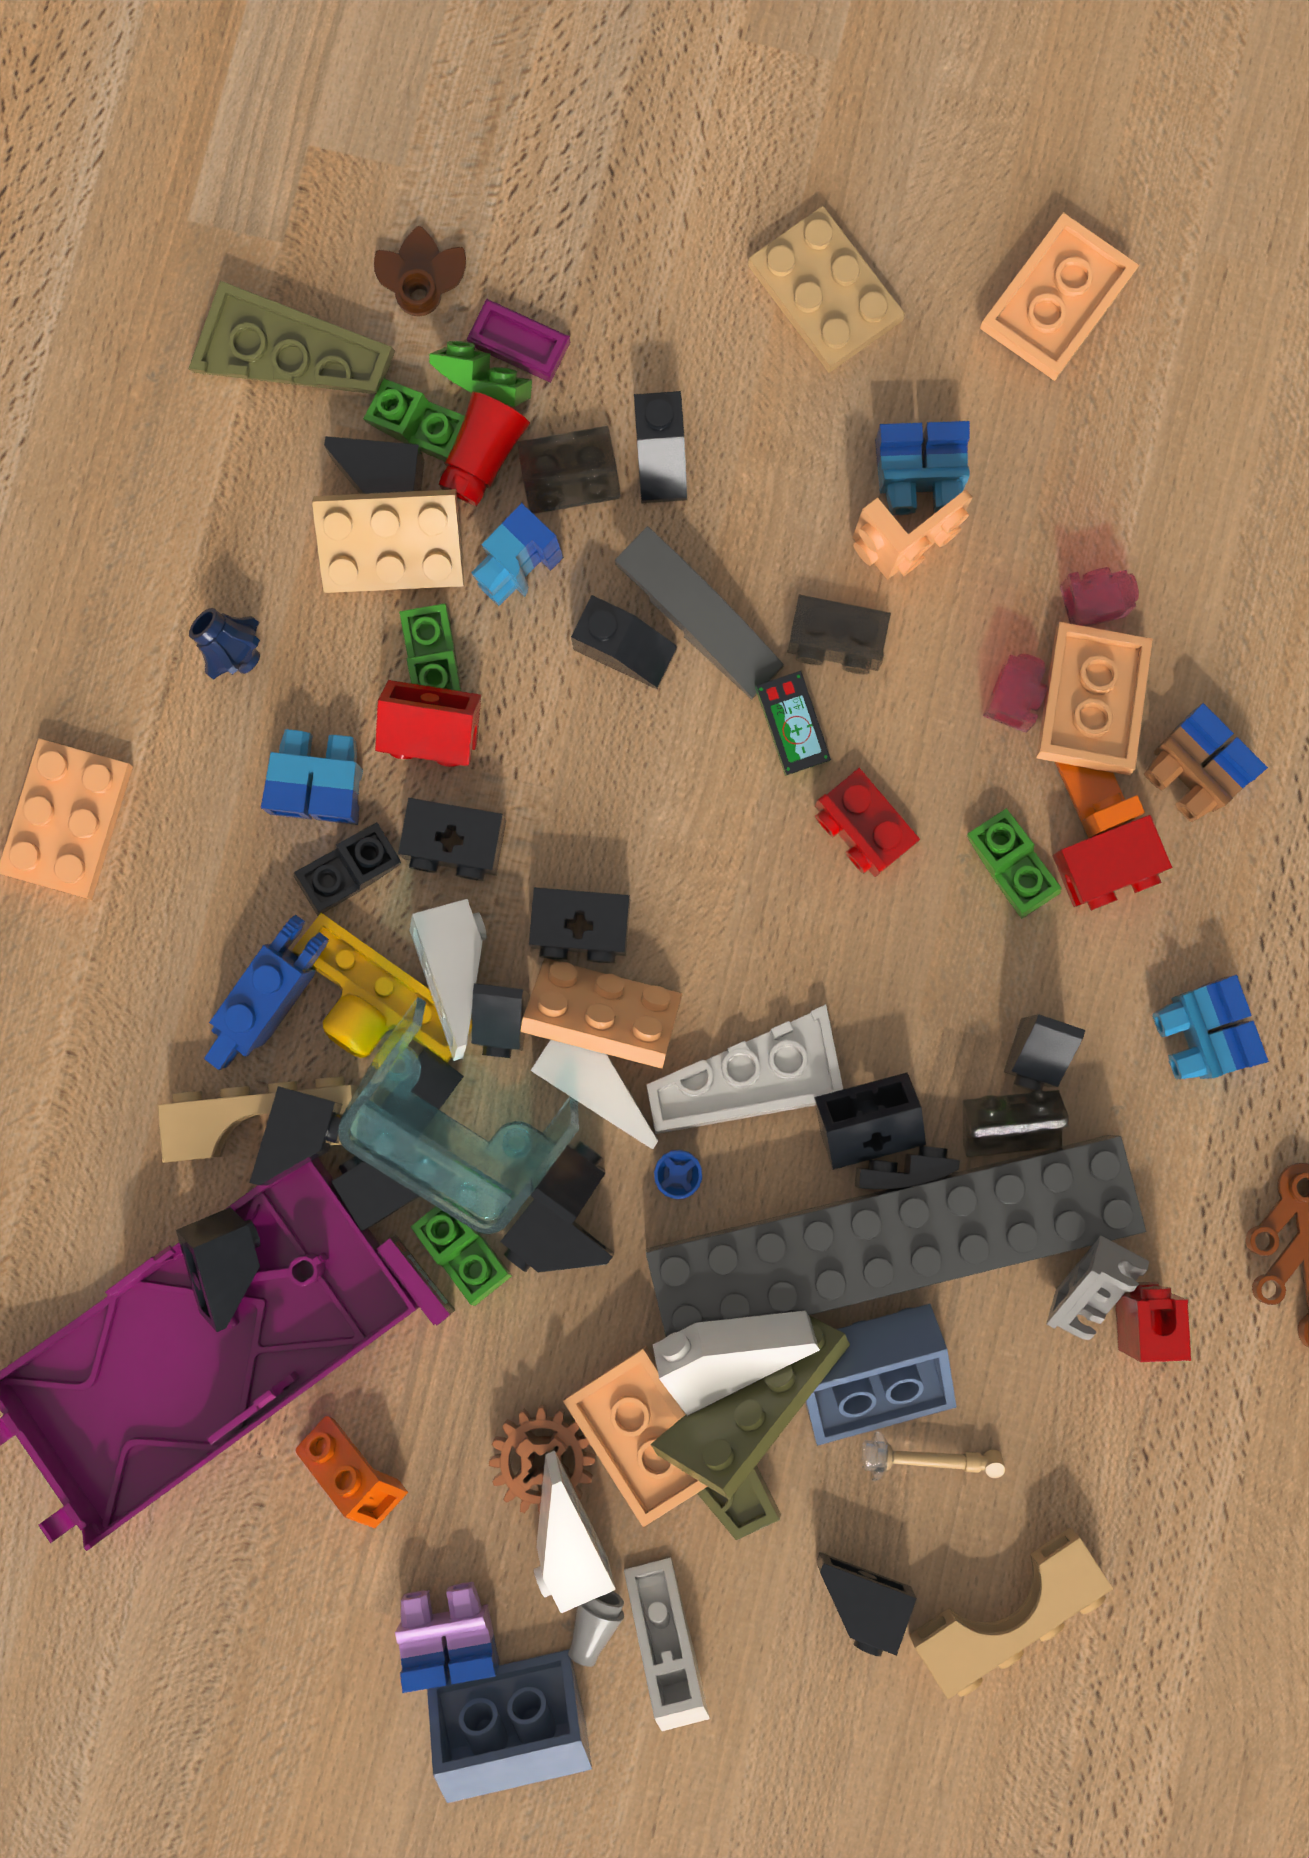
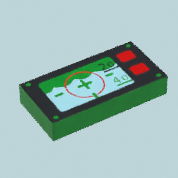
(792, 723)

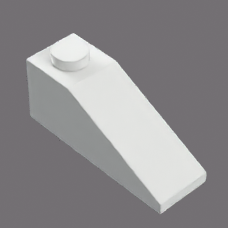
(449, 953)
(595, 1084)
(729, 1354)
(568, 1548)
(665, 1645)

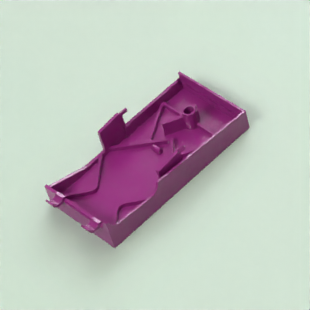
(153, 1393)

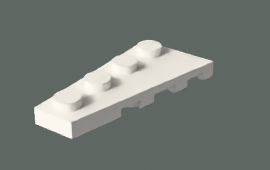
(751, 1078)

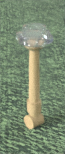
(879, 1457)

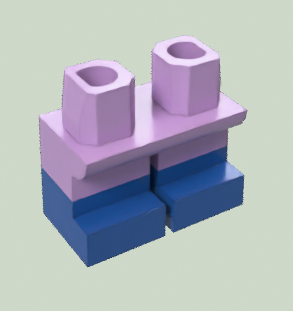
(447, 1643)

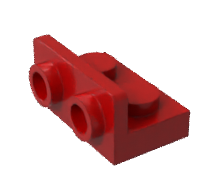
(865, 823)

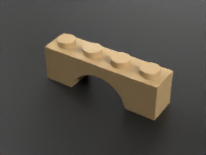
(201, 1127)
(965, 1650)

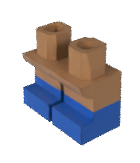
(1218, 779)

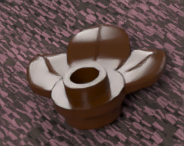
(420, 267)

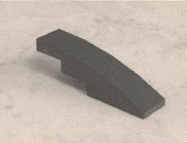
(699, 612)

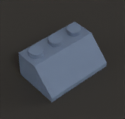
(885, 1376)
(508, 1728)

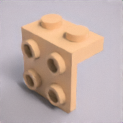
(889, 546)

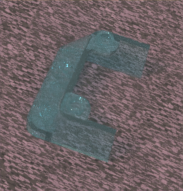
(435, 1154)

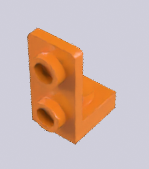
(1098, 799)
(347, 1476)

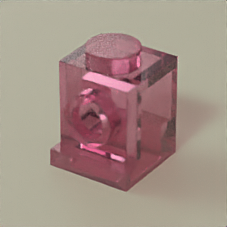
(1099, 596)
(1017, 692)

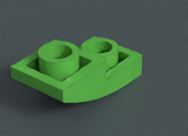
(473, 373)
(413, 419)
(430, 647)
(1013, 863)
(462, 1254)

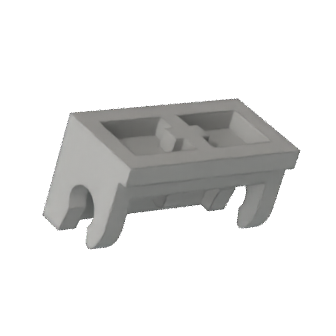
(1095, 1286)

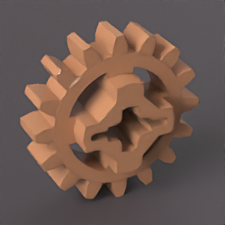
(527, 1443)

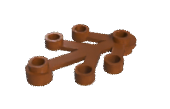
(1296, 1251)

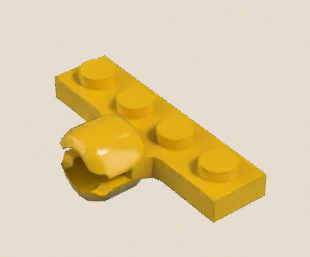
(372, 995)

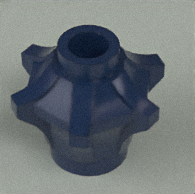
(226, 642)

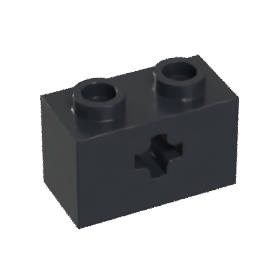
(431, 821)
(557, 907)
(870, 1120)

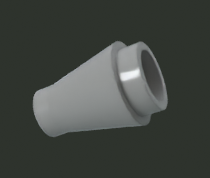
(594, 1627)

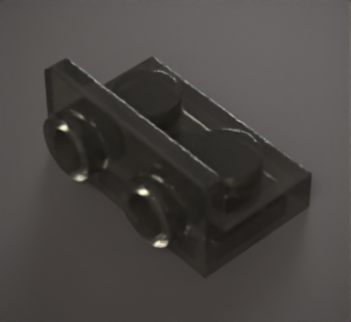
(569, 470)
(838, 634)
(1013, 1123)

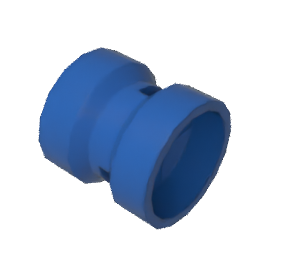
(678, 1180)

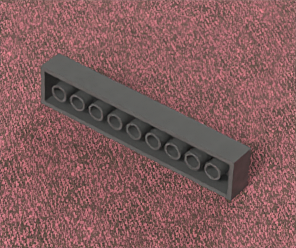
(901, 1237)

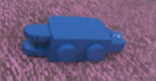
(263, 995)

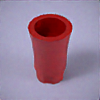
(481, 447)

